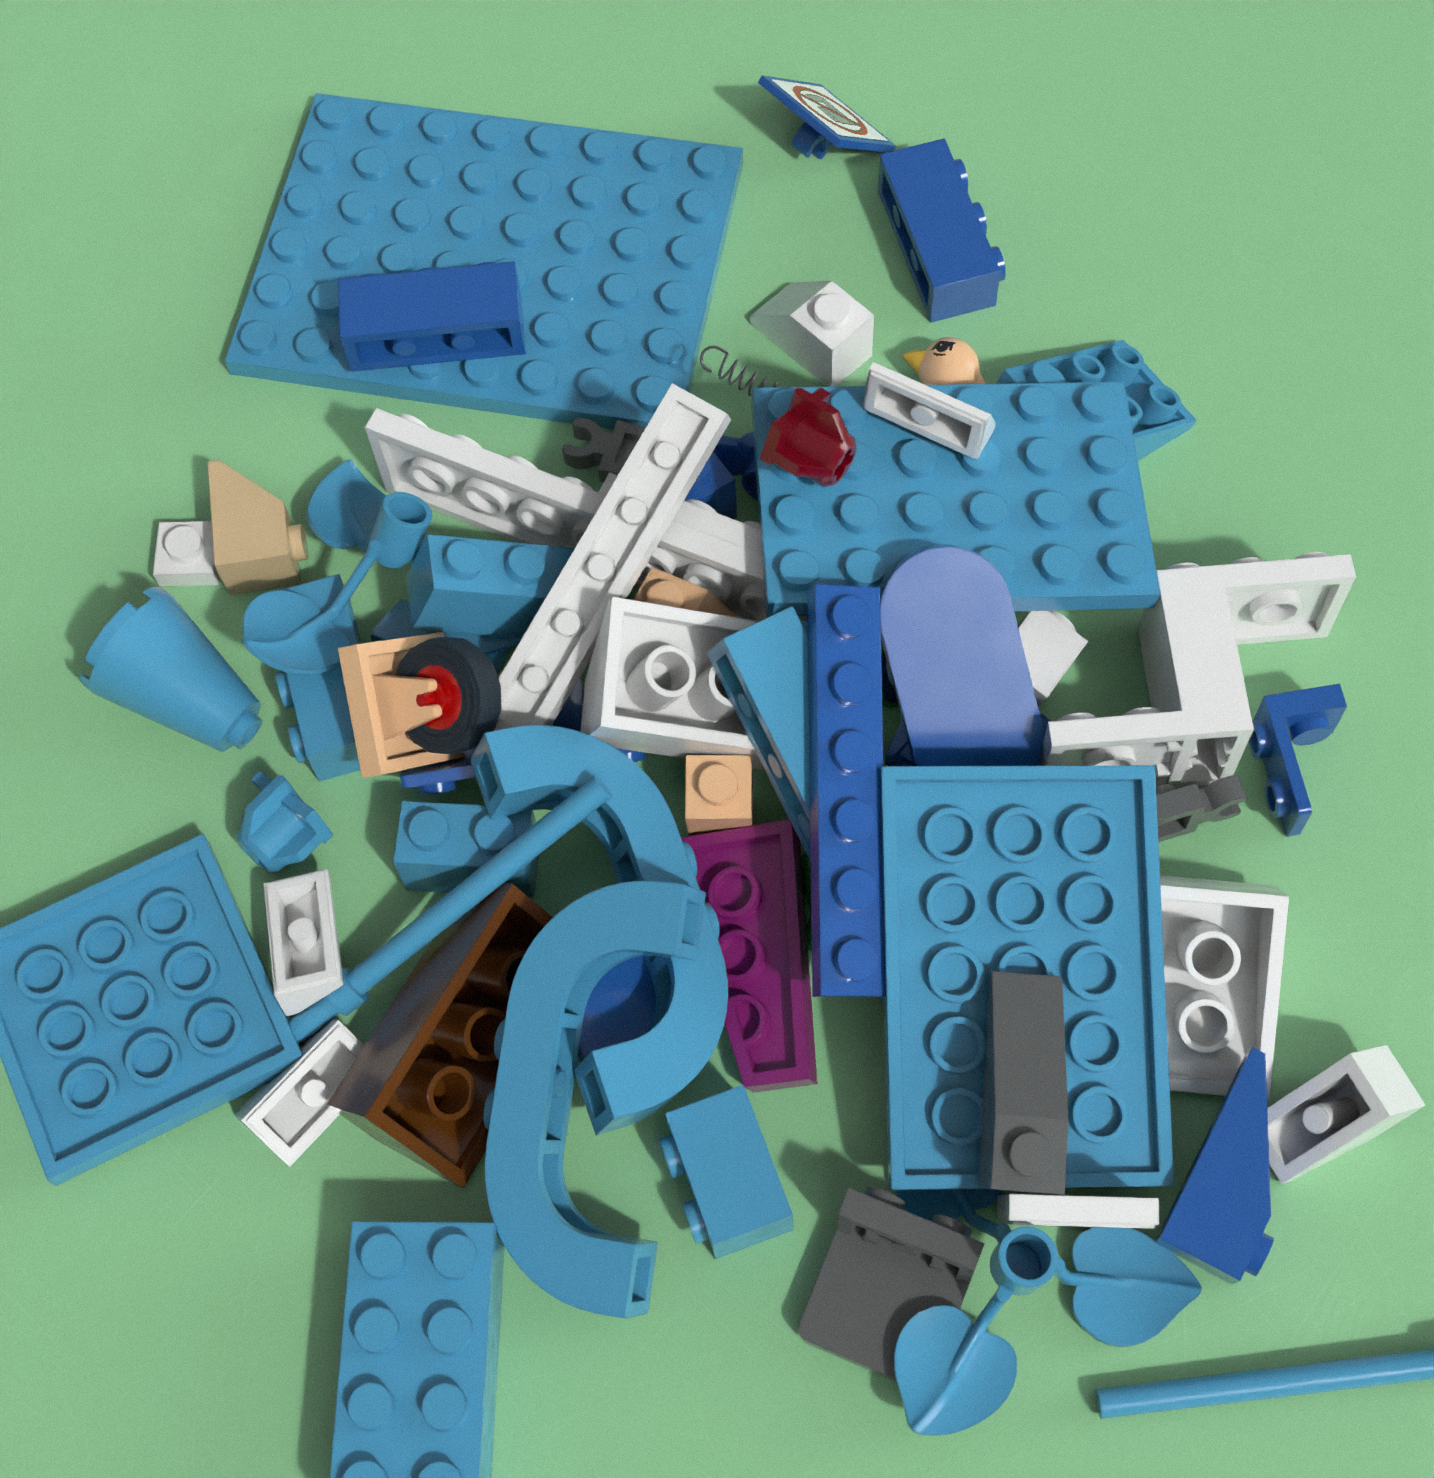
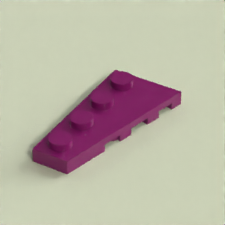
(759, 901)

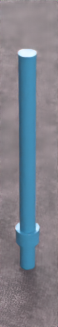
(450, 908)
(1265, 1383)

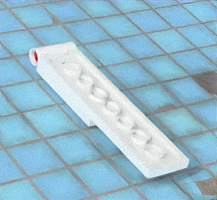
(542, 509)

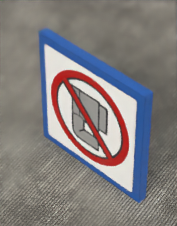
(825, 118)

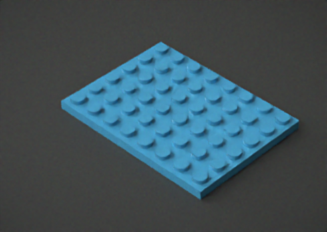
(605, 235)

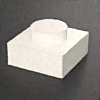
(185, 554)

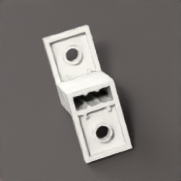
(1194, 666)

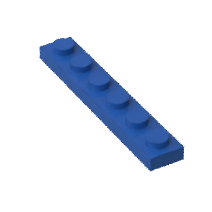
(846, 791)

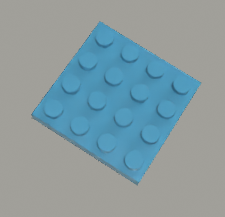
(135, 1010)

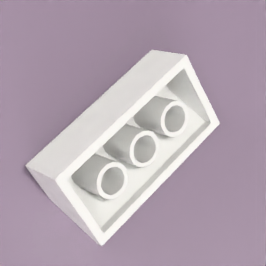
(656, 685)

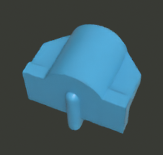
(279, 825)

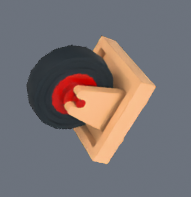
(418, 700)

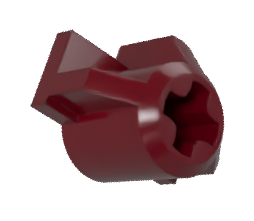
(810, 439)

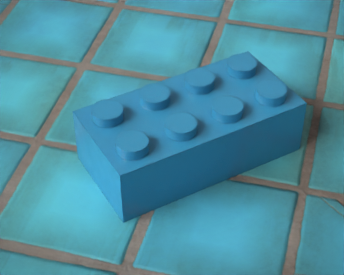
(419, 1351)

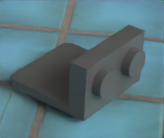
(882, 1274)

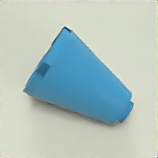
(172, 674)

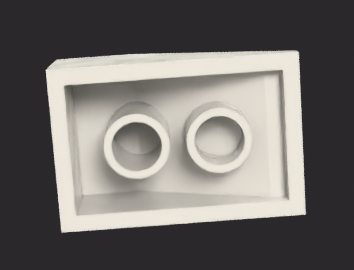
(1220, 977)

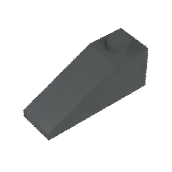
(1024, 1086)

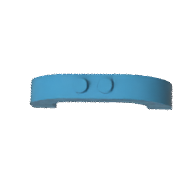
(538, 770)
(536, 1083)

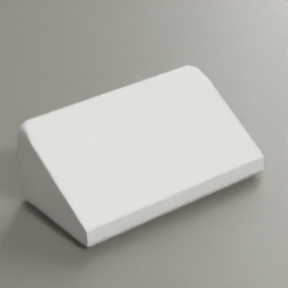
(927, 411)
(302, 940)
(293, 1106)

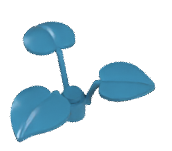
(344, 513)
(960, 1374)

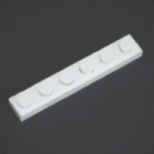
(609, 557)

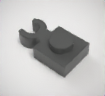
(603, 449)
(1186, 807)

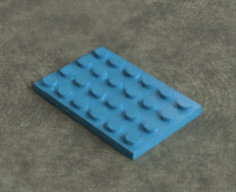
(1044, 502)
(1036, 880)

